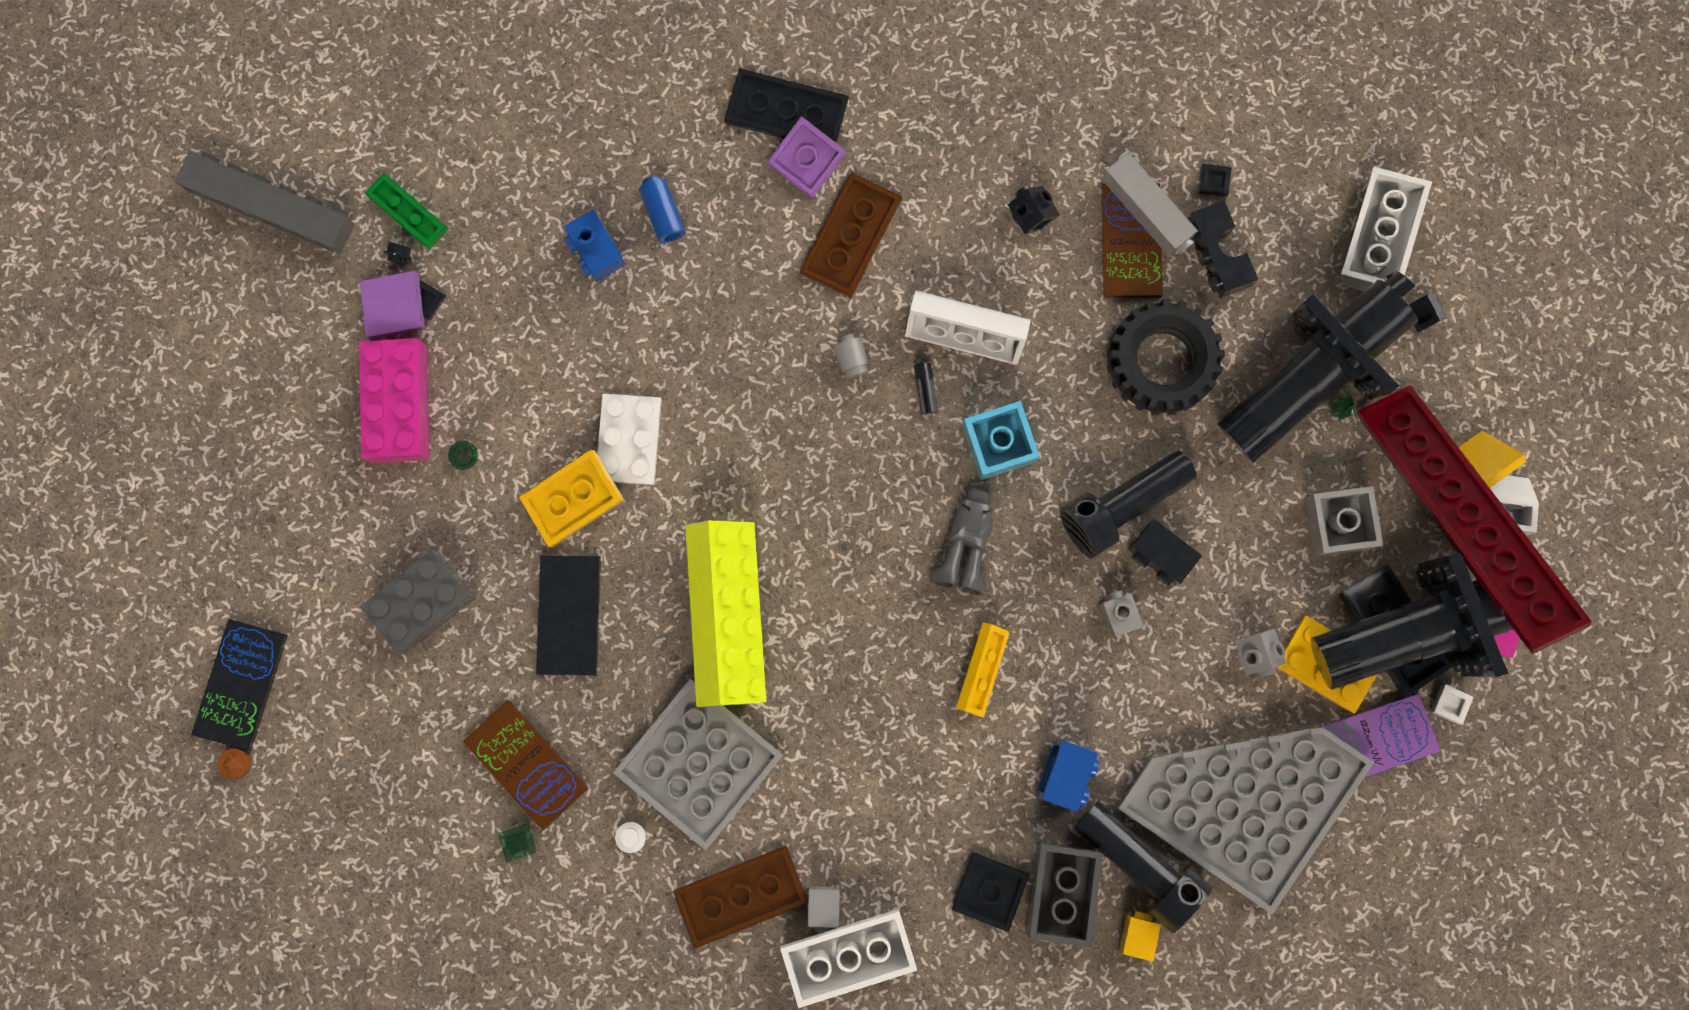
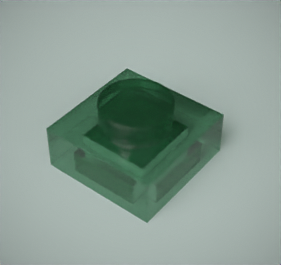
(517, 842)

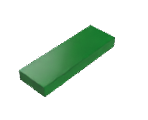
(406, 211)

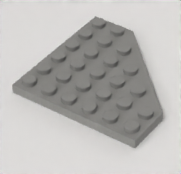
(1249, 805)

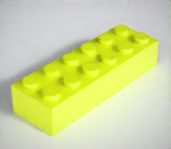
(725, 613)

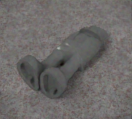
(970, 527)

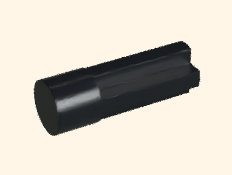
(925, 388)

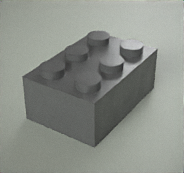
(417, 602)
(1064, 894)

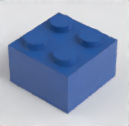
(1068, 775)

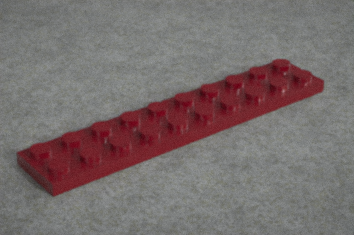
(1474, 521)

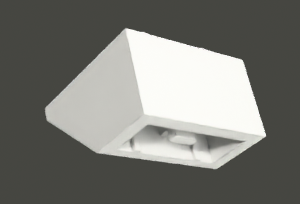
(1519, 500)

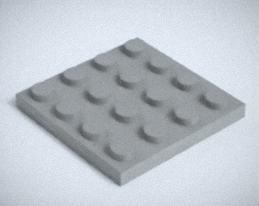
(698, 765)

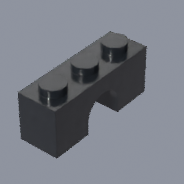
(1226, 272)

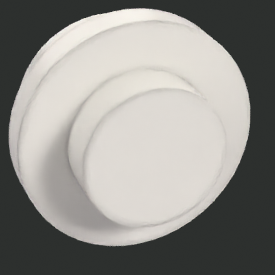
(630, 837)

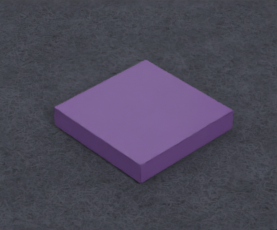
(807, 157)
(392, 305)

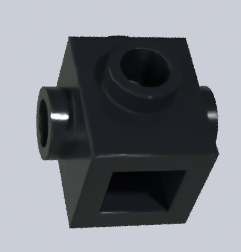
(1033, 208)

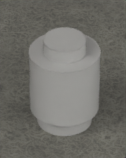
(851, 356)

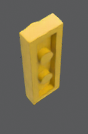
(983, 669)

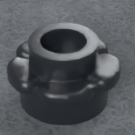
(397, 253)

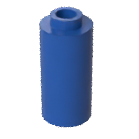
(661, 209)

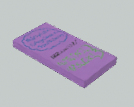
(1389, 733)

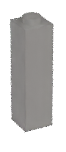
(1149, 205)

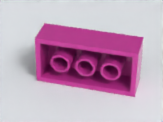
(394, 400)

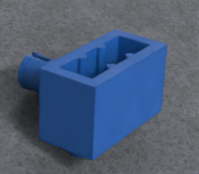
(594, 245)

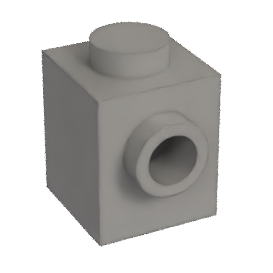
(1120, 614)

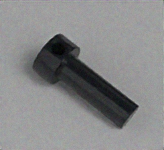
(1095, 521)
(1174, 893)

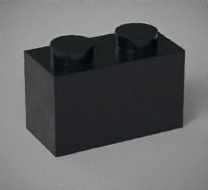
(1164, 553)

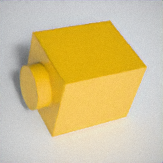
(1140, 936)

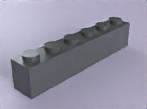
(265, 202)

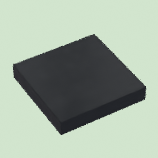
(990, 891)

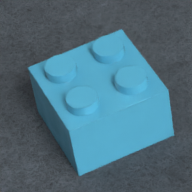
(1000, 440)

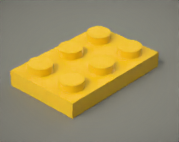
(571, 498)
(1303, 667)

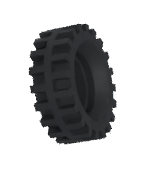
(1189, 329)

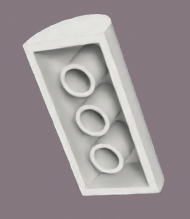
(1385, 228)
(967, 327)
(848, 958)

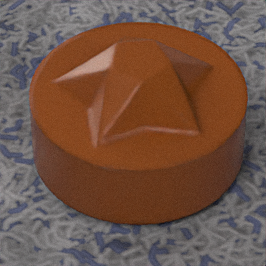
(234, 763)

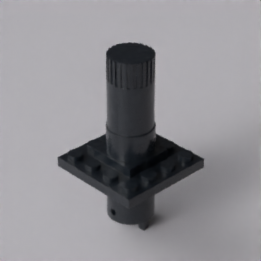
(1333, 356)
(1450, 618)

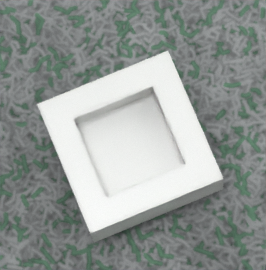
(1451, 704)

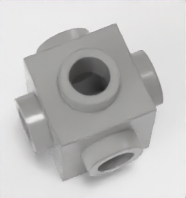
(1261, 653)

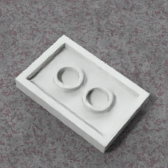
(629, 437)

